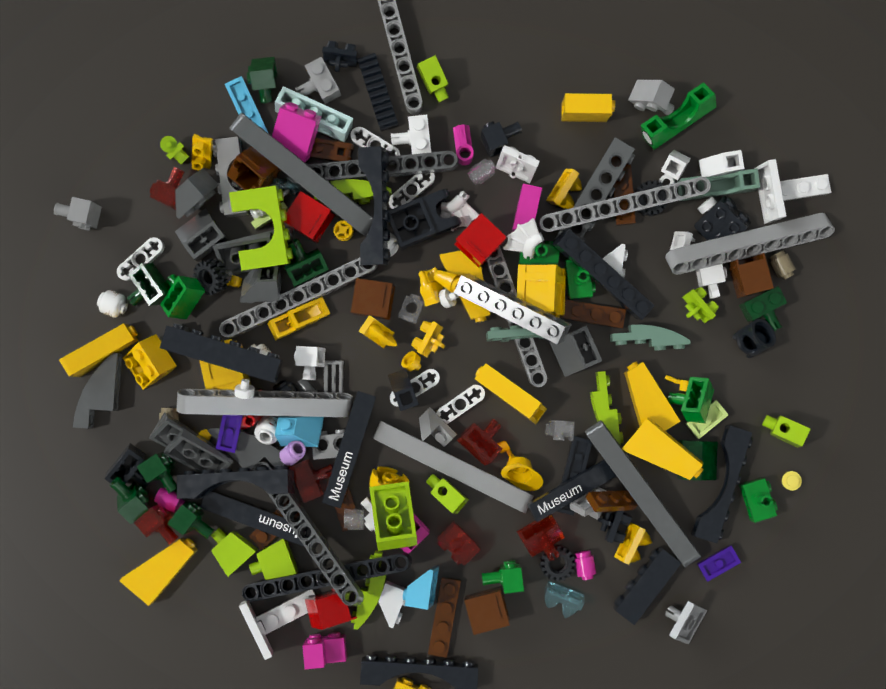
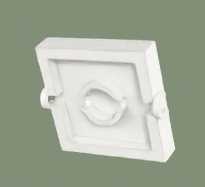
(514, 161)

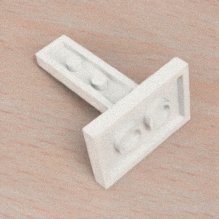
(775, 192)
(273, 619)

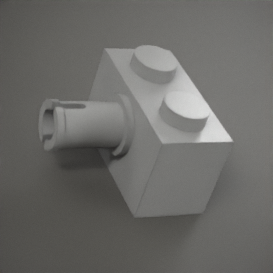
(320, 81)
(652, 95)
(81, 212)

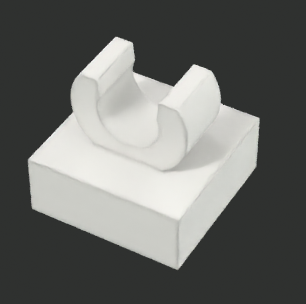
(681, 239)

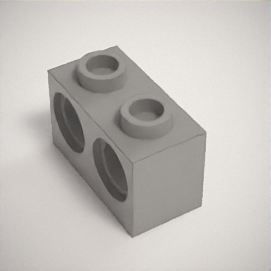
(332, 449)

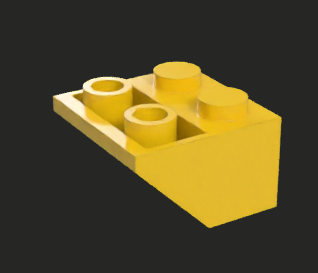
(149, 361)

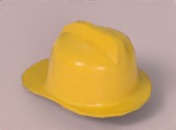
(521, 474)

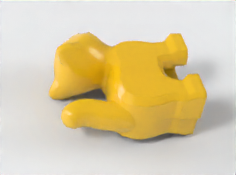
(429, 287)

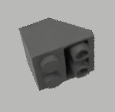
(194, 193)
(200, 235)
(262, 285)
(576, 351)

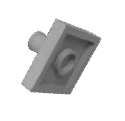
(686, 621)

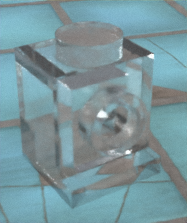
(560, 430)
(354, 519)

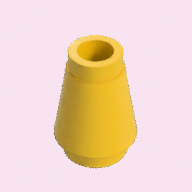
(447, 280)

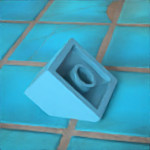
(299, 429)
(423, 590)

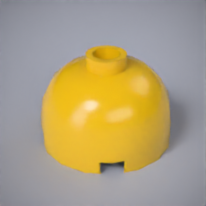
(385, 476)

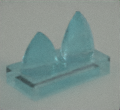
(569, 598)

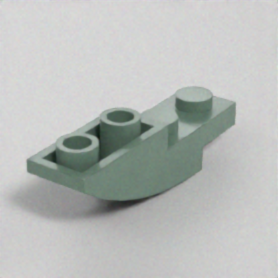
(656, 336)

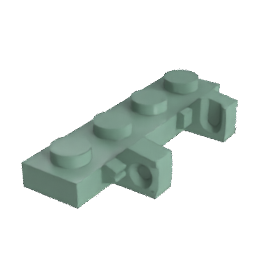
(505, 334)

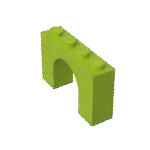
(268, 200)

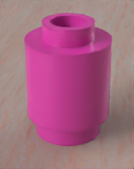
(169, 500)
(585, 565)

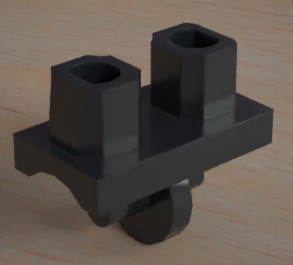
(340, 57)
(612, 532)

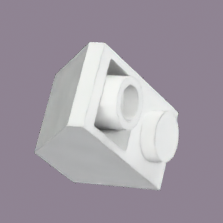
(721, 164)
(616, 258)
(391, 602)

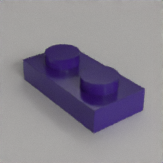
(229, 433)
(718, 563)

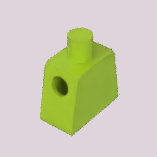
(429, 70)
(795, 432)
(453, 500)
(231, 550)
(275, 561)

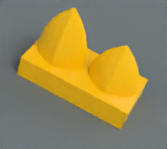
(559, 195)
(378, 332)
(635, 537)

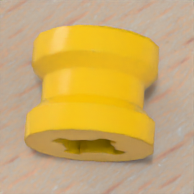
(341, 228)

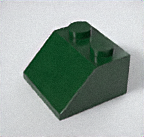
(707, 453)

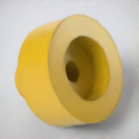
(411, 361)

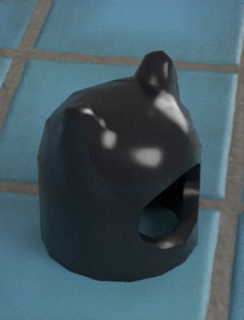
(755, 337)

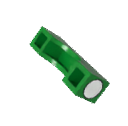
(696, 105)

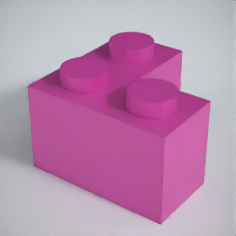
(324, 649)

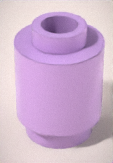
(292, 453)

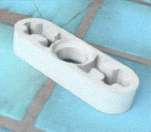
(366, 134)
(425, 184)
(132, 258)
(422, 390)
(469, 391)

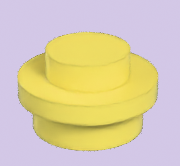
(791, 480)

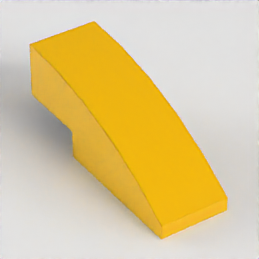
(298, 318)

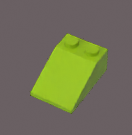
(393, 516)

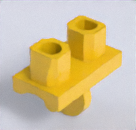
(201, 152)
(431, 340)

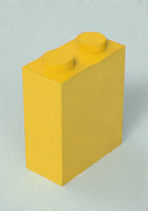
(587, 107)

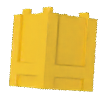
(543, 287)
(220, 377)

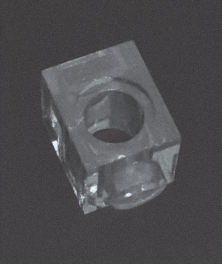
(411, 317)

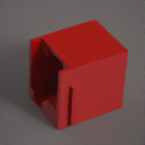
(308, 217)
(480, 240)
(327, 610)

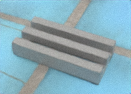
(341, 375)

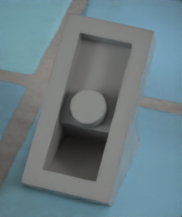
(432, 424)
(583, 507)

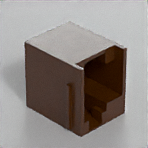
(252, 170)
(750, 275)
(373, 299)
(487, 610)

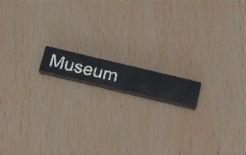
(349, 449)
(571, 490)
(250, 516)

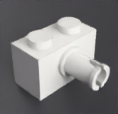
(416, 136)

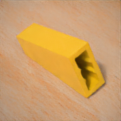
(460, 264)
(97, 351)
(510, 393)
(648, 397)
(661, 449)
(156, 574)

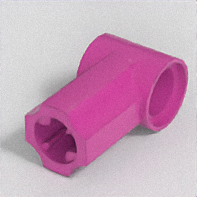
(463, 143)

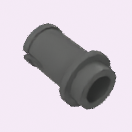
(305, 386)

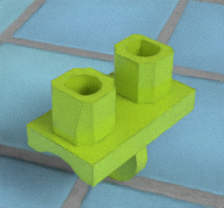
(173, 149)
(698, 307)

